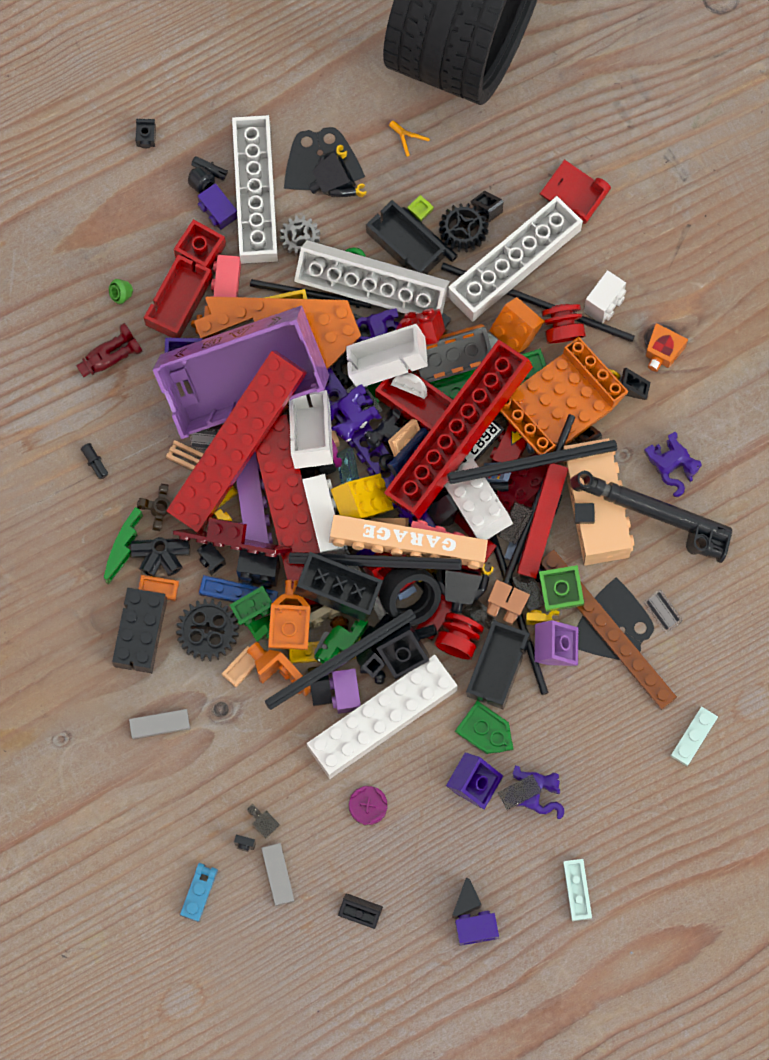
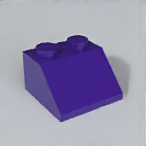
(474, 780)

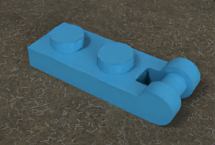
(198, 893)

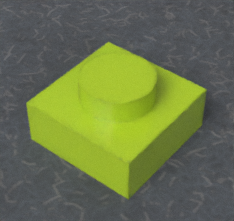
(420, 208)

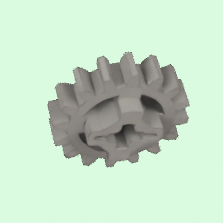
(298, 227)

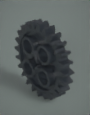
(203, 646)

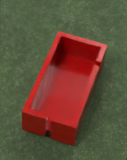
(178, 297)
(425, 411)

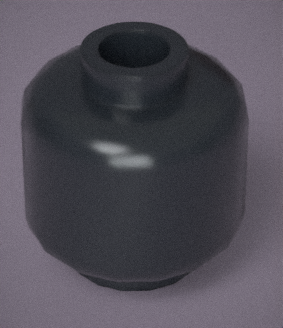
(200, 179)

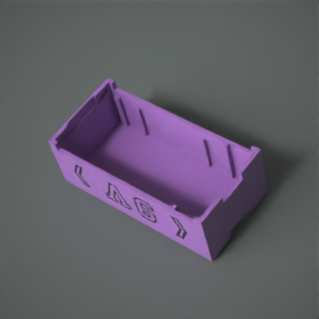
(227, 363)

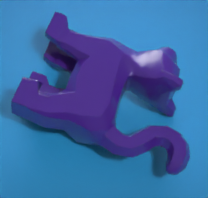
(378, 323)
(351, 408)
(671, 460)
(550, 783)

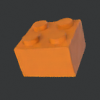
(516, 325)

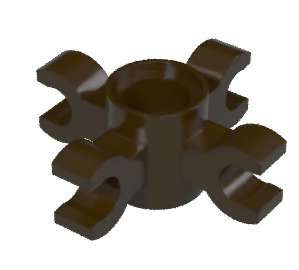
(146, 504)

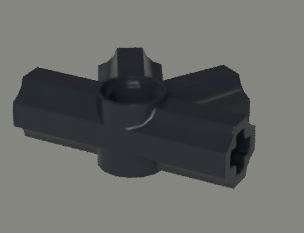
(155, 558)

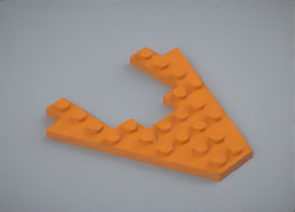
(329, 320)

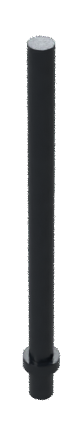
(310, 293)

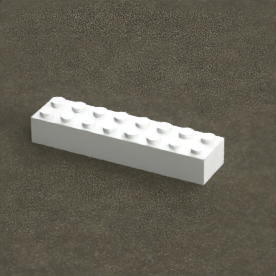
(254, 189)
(514, 258)
(369, 279)
(382, 717)

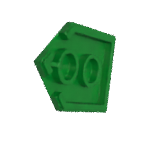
(485, 730)

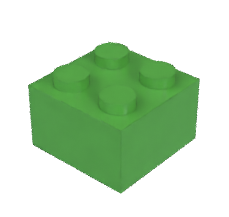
(561, 588)

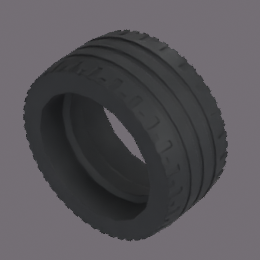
(397, 579)

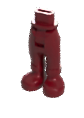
(100, 357)

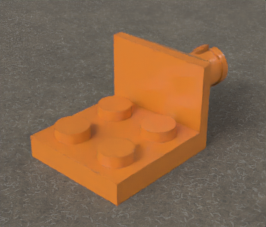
(289, 620)
(271, 661)

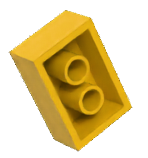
(362, 498)

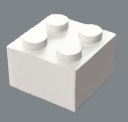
(605, 297)

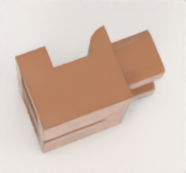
(514, 605)

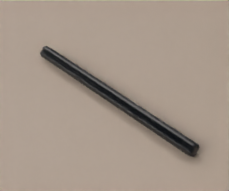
(531, 462)
(383, 561)
(340, 659)

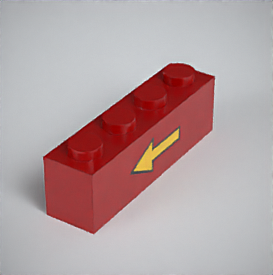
(510, 446)

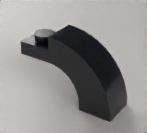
(370, 659)

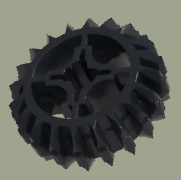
(476, 219)

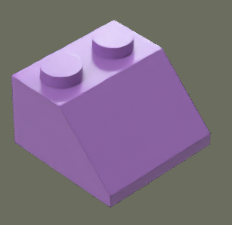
(556, 643)

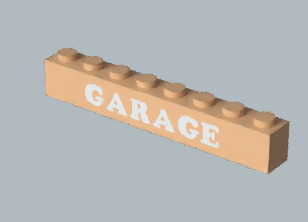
(406, 541)

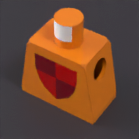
(664, 347)

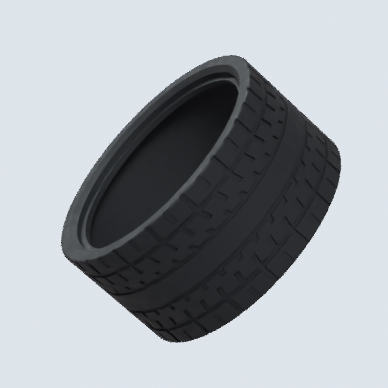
(456, 42)

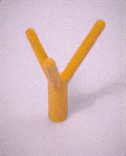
(402, 132)

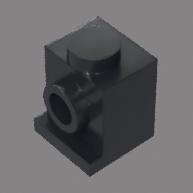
(145, 126)
(211, 558)

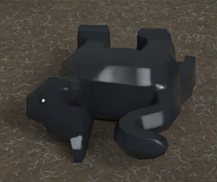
(384, 432)

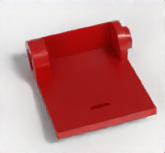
(576, 190)

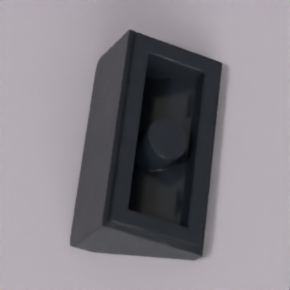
(360, 911)

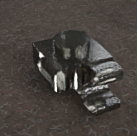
(478, 613)
(264, 822)

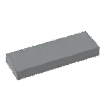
(159, 724)
(277, 874)

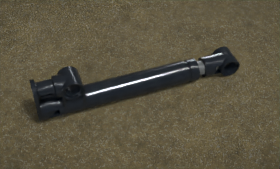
(711, 535)

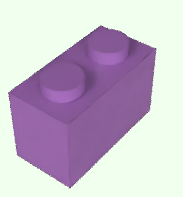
(346, 690)

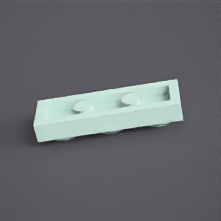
(694, 736)
(577, 890)

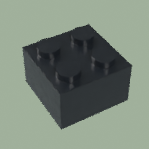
(258, 569)
(402, 651)

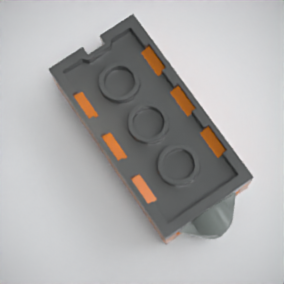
(457, 353)

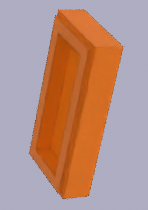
(159, 585)

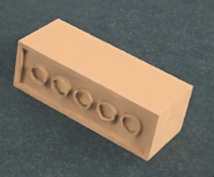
(609, 535)

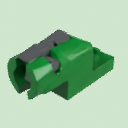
(338, 640)

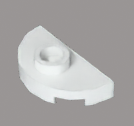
(411, 384)

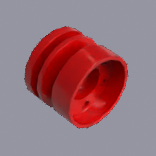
(563, 323)
(459, 634)

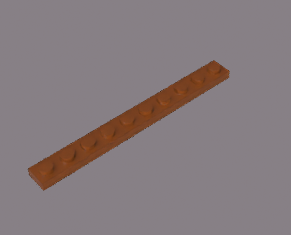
(617, 641)

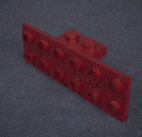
(522, 489)
(233, 534)

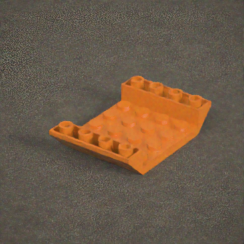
(571, 385)

